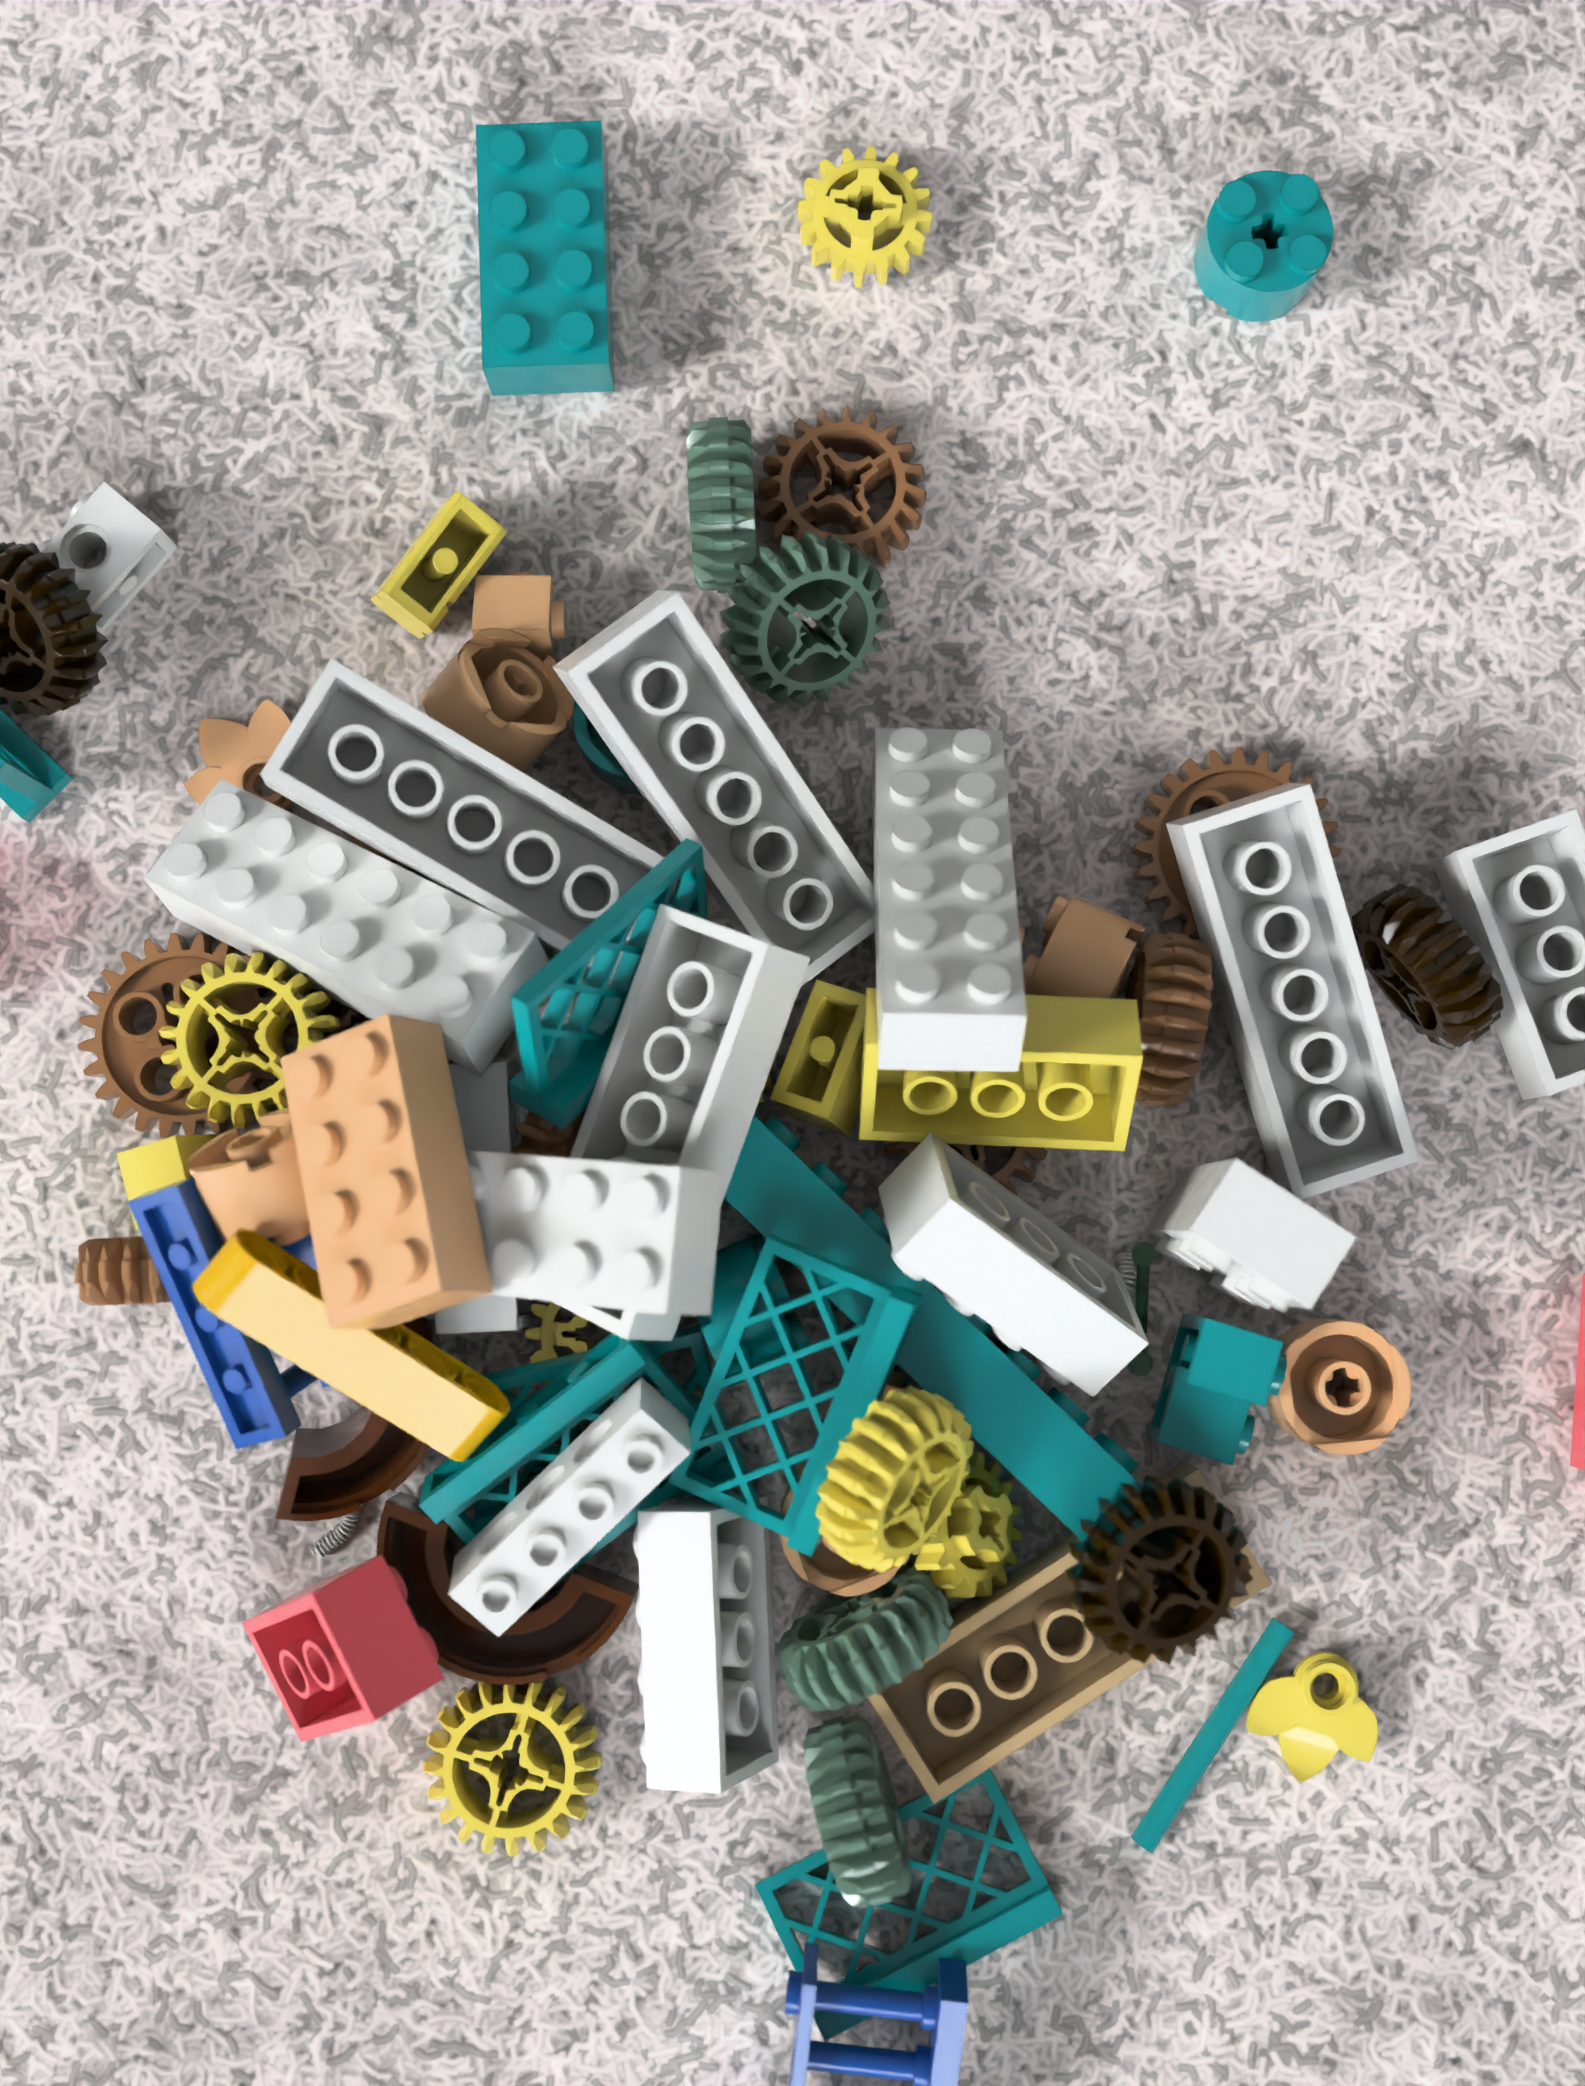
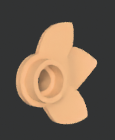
(239, 752)

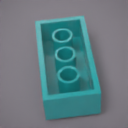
(545, 258)

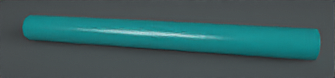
(1212, 1735)

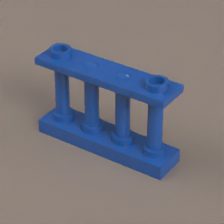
(236, 1367)
(937, 2008)

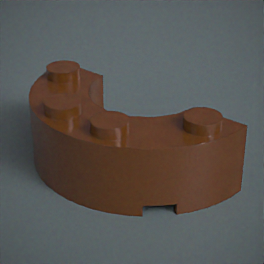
(351, 1461)
(540, 1643)

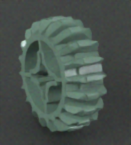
(721, 502)
(821, 582)
(863, 1641)
(856, 1811)

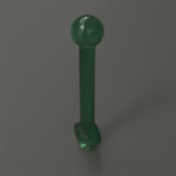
(1143, 1255)

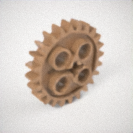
(1208, 788)
(133, 1059)

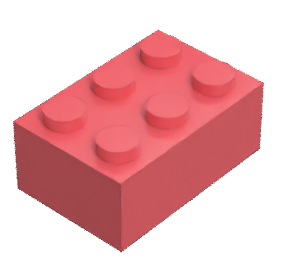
(345, 1649)

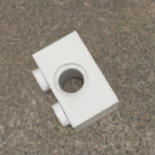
(133, 553)

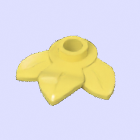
(1312, 1724)

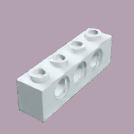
(570, 1506)

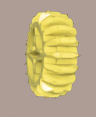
(231, 1058)
(894, 1478)
(495, 1818)

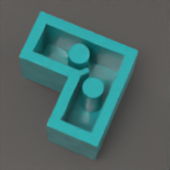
(1210, 1388)

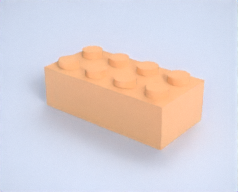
(385, 1174)

